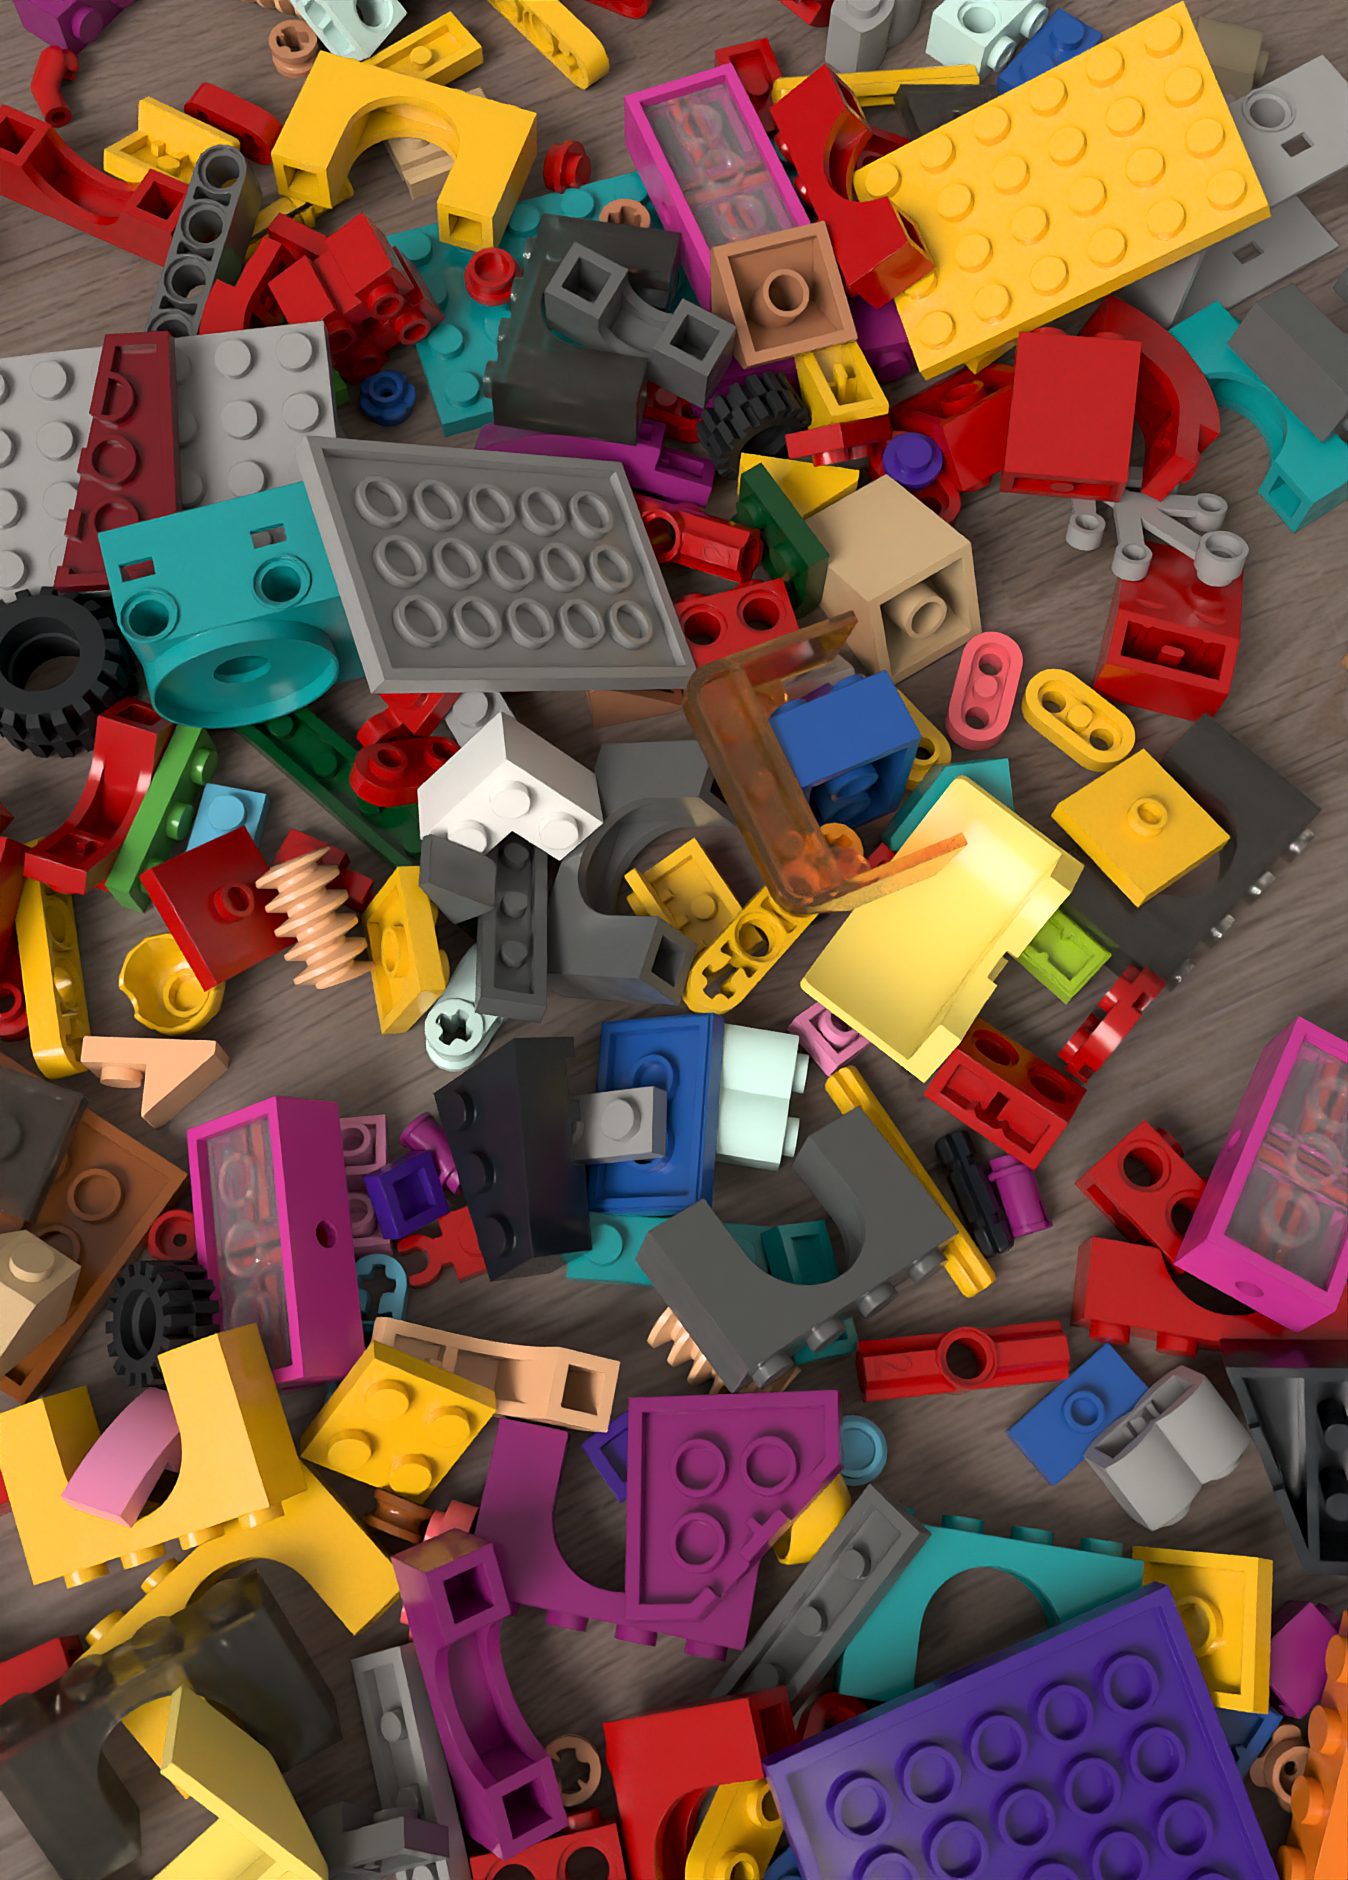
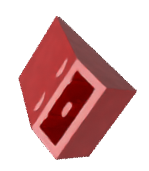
(1170, 639)

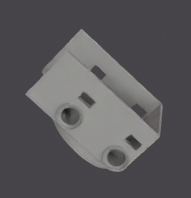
(1298, 104)

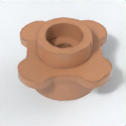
(1269, 1766)

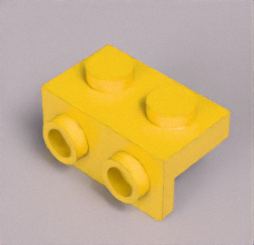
(165, 142)
(691, 898)

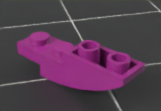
(648, 465)

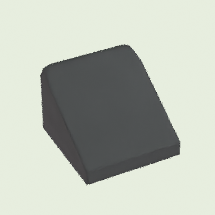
(457, 879)

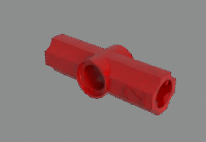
(701, 539)
(1002, 1355)

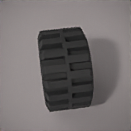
(67, 714)

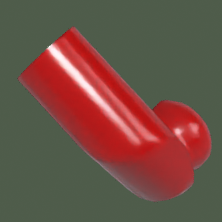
(51, 68)

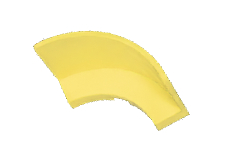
(927, 956)

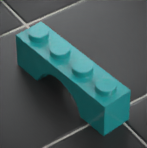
(1303, 473)

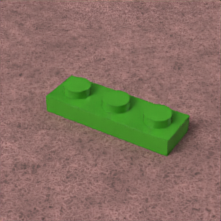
(163, 814)

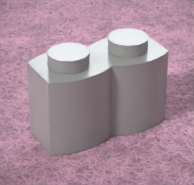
(865, 29)
(1168, 1448)

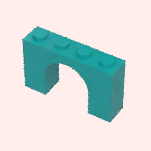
(1063, 1581)

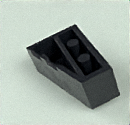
(516, 1157)
(1299, 1423)

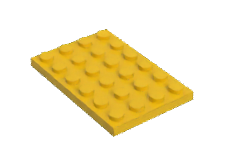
(1067, 190)

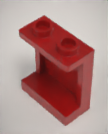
(1071, 415)

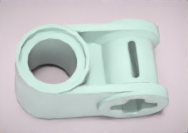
(457, 1009)

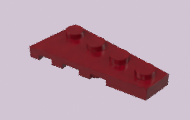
(130, 455)

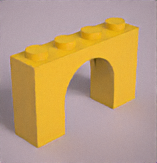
(357, 104)
(232, 1463)
(314, 1537)

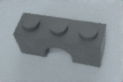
(599, 309)

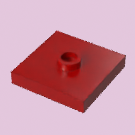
(216, 908)

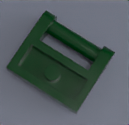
(789, 544)

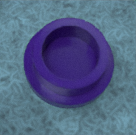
(912, 460)

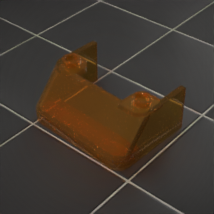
(729, 716)

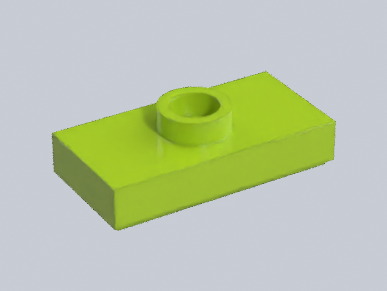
(1063, 956)

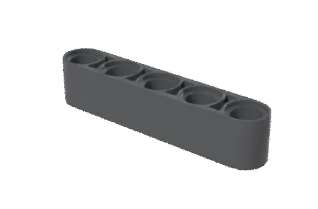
(197, 263)

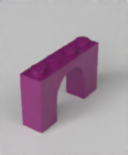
(520, 1523)

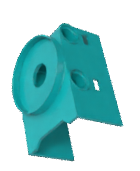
(228, 625)

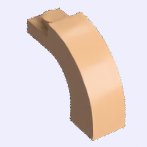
(529, 1382)

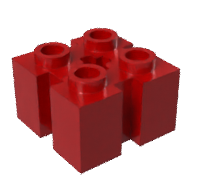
(362, 294)

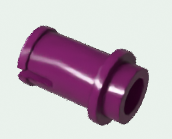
(427, 1134)
(1019, 1196)

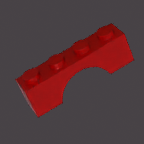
(57, 182)
(873, 239)
(1128, 1293)

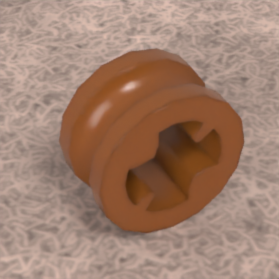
(397, 1516)

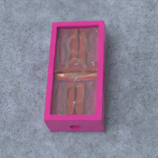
(708, 167)
(1278, 1193)
(280, 1235)

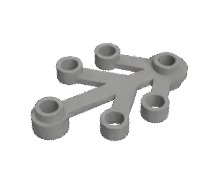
(1216, 555)

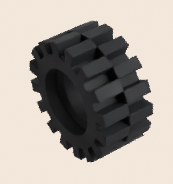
(751, 421)
(155, 1312)

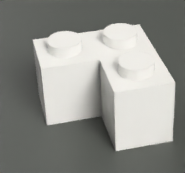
(506, 784)

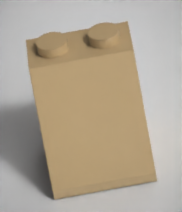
(901, 577)

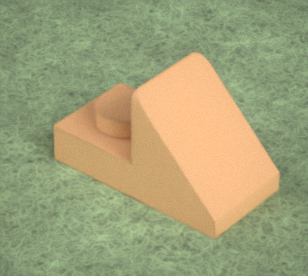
(172, 1070)

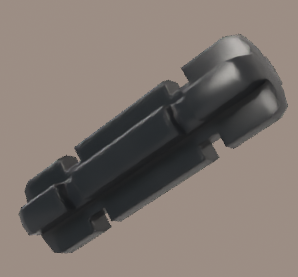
(974, 1193)

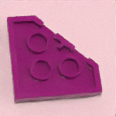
(717, 1489)

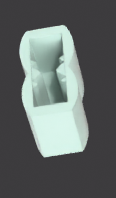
(754, 1098)

